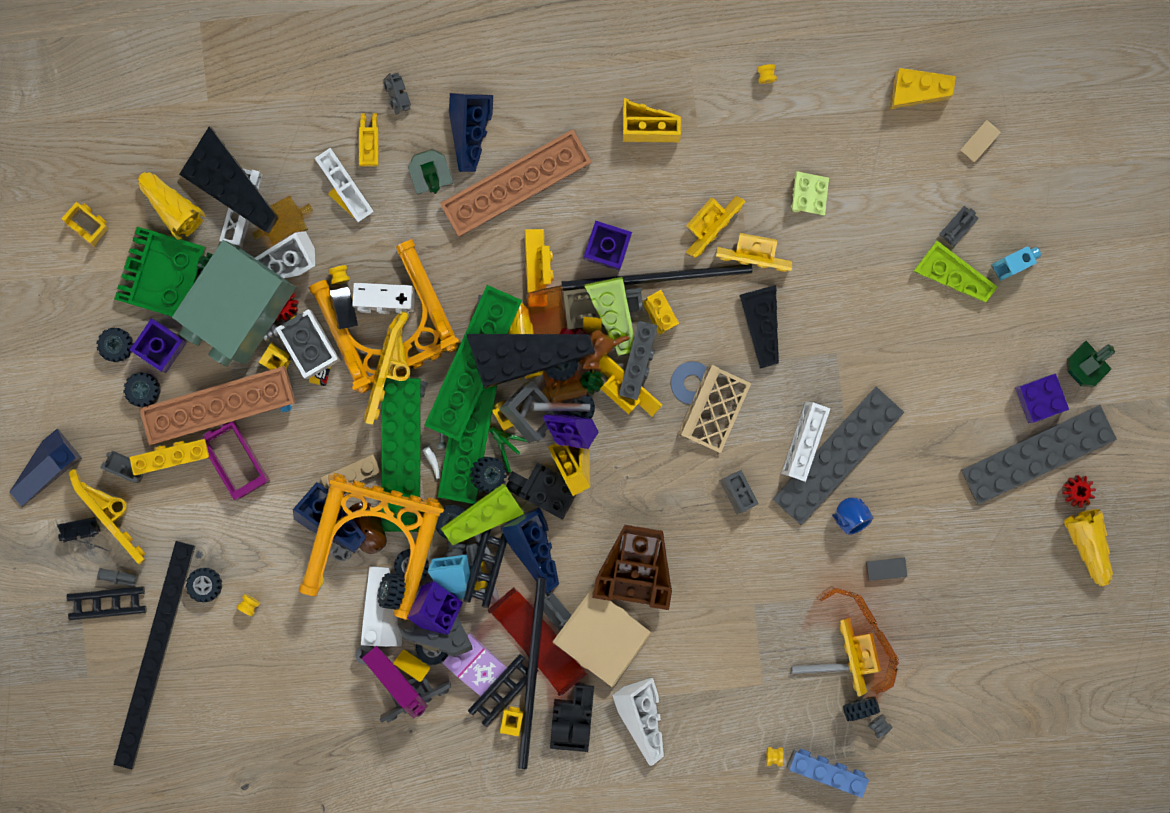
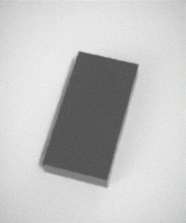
(886, 569)

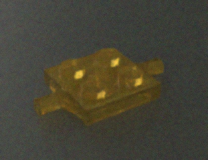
(289, 220)

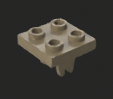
(578, 305)

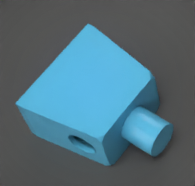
(1016, 262)
(451, 574)

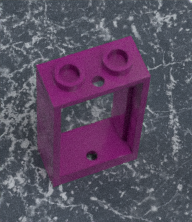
(251, 486)
(395, 682)

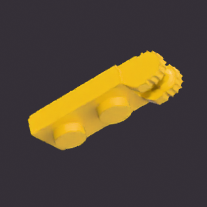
(369, 142)

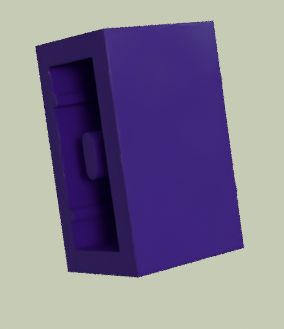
(571, 430)
(435, 608)

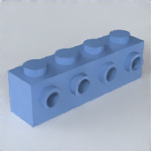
(828, 773)

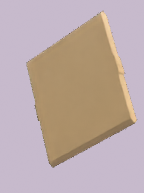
(602, 638)

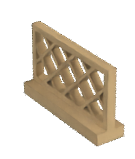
(698, 405)

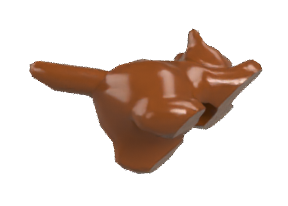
(602, 345)

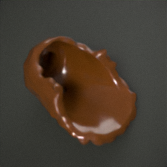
(372, 529)

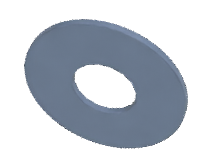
(679, 376)

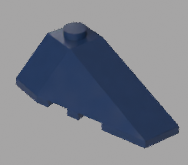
(468, 122)
(48, 463)
(309, 512)
(530, 543)

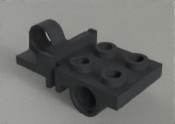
(544, 489)
(573, 720)

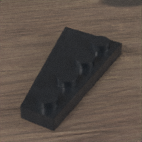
(762, 322)

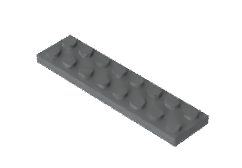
(1038, 454)
(839, 455)

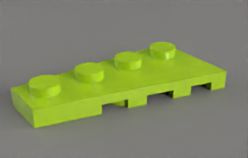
(950, 270)
(613, 309)
(484, 515)

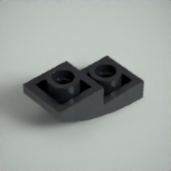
(343, 307)

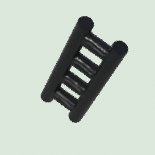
(475, 574)
(97, 595)
(491, 691)

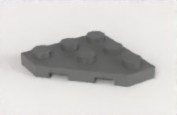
(453, 644)

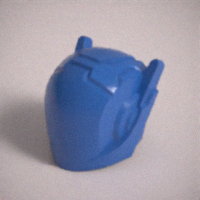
(852, 515)

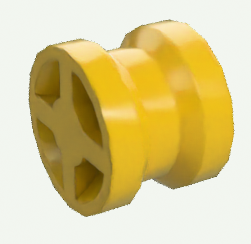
(767, 74)
(339, 275)
(248, 605)
(774, 756)

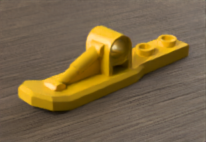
(391, 358)
(103, 508)

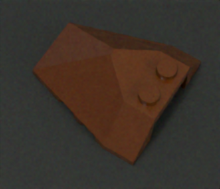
(636, 569)

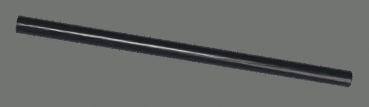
(664, 276)
(532, 673)

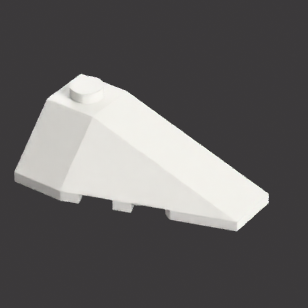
(291, 256)
(379, 623)
(639, 712)

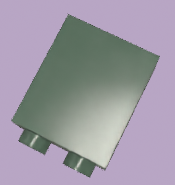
(232, 304)

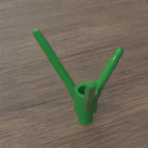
(502, 439)

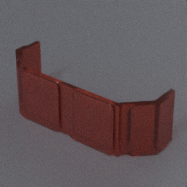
(517, 617)

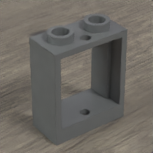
(515, 417)

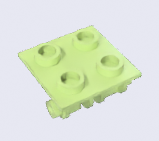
(810, 193)

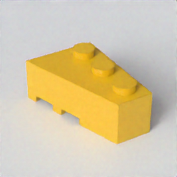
(920, 87)
(649, 124)
(573, 465)

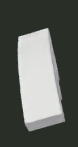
(344, 184)

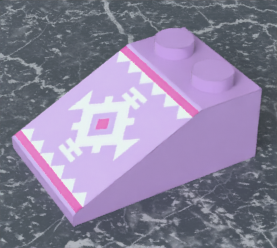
(476, 667)

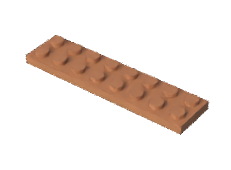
(515, 183)
(217, 405)

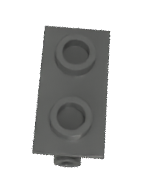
(393, 85)
(959, 225)
(555, 611)

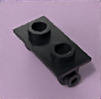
(83, 528)

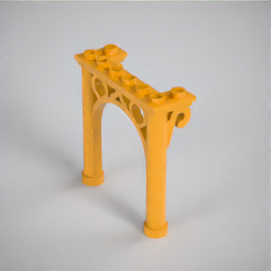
(430, 305)
(329, 526)

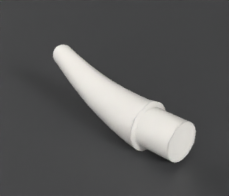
(430, 456)

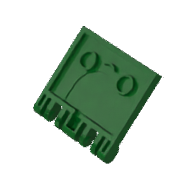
(163, 273)

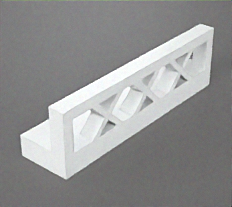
(242, 224)
(805, 441)

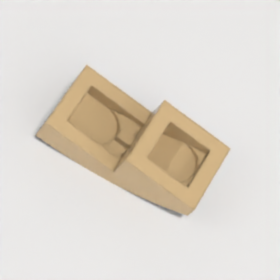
(980, 140)

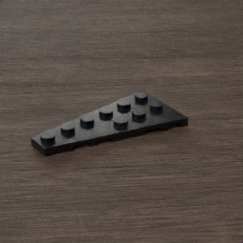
(223, 178)
(518, 355)

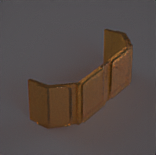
(548, 318)
(891, 671)

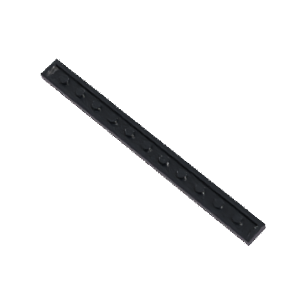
(154, 655)

